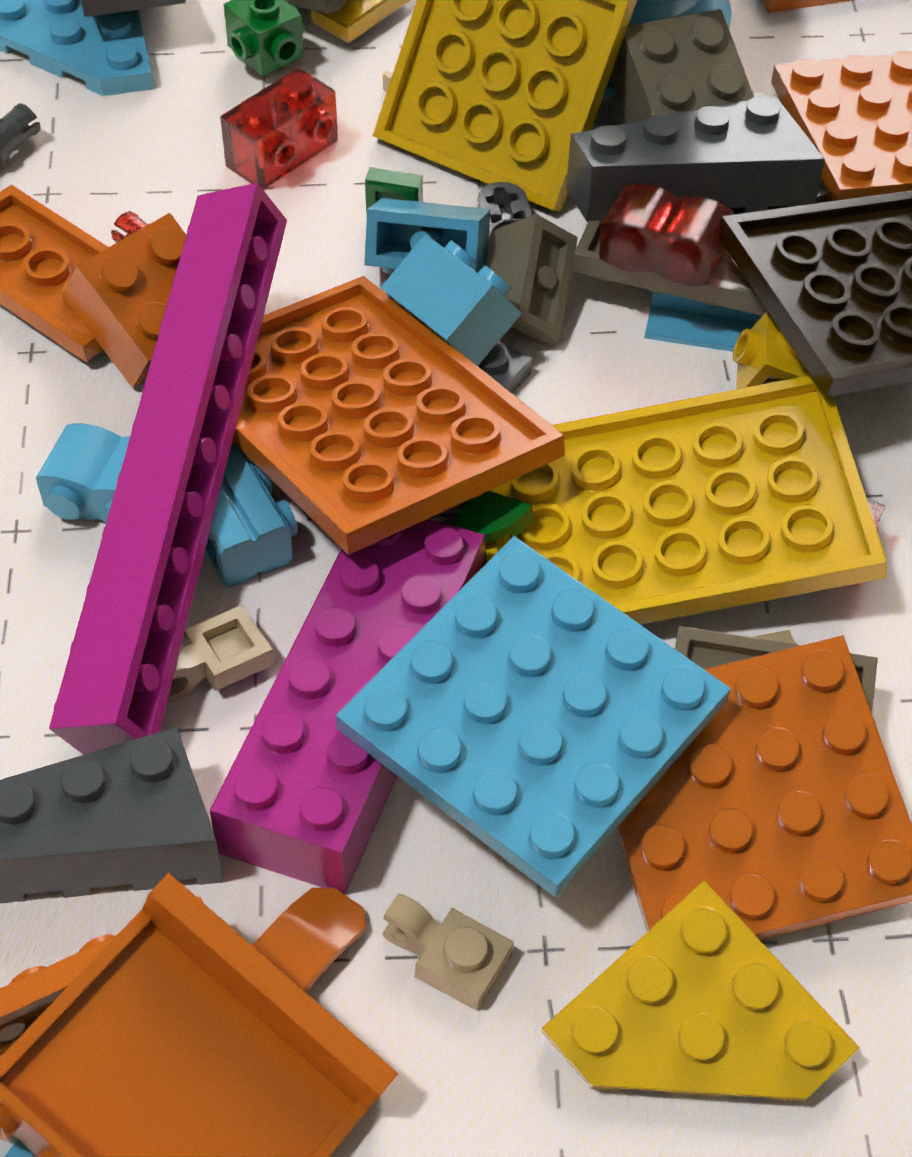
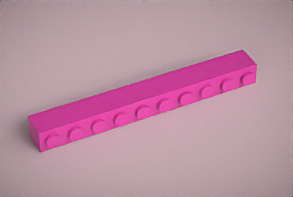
(171, 475)

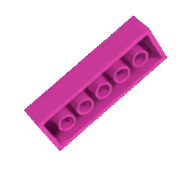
(300, 788)

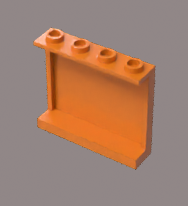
(185, 1051)

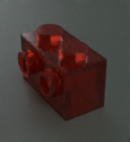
(279, 128)

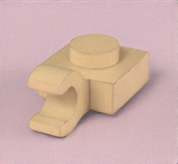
(221, 651)
(454, 956)

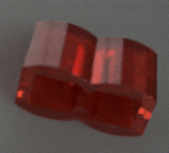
(663, 234)

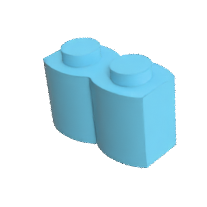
(82, 472)

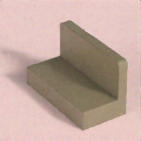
(537, 265)

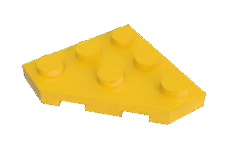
(700, 1014)

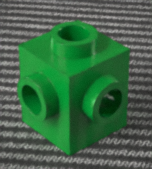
(264, 33)

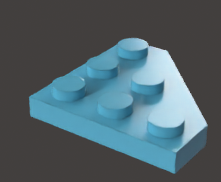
(99, 49)

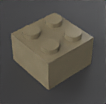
(678, 67)

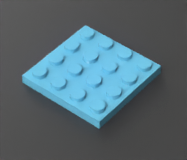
(533, 713)

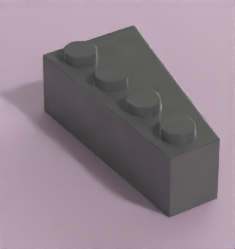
(728, 153)
(106, 822)

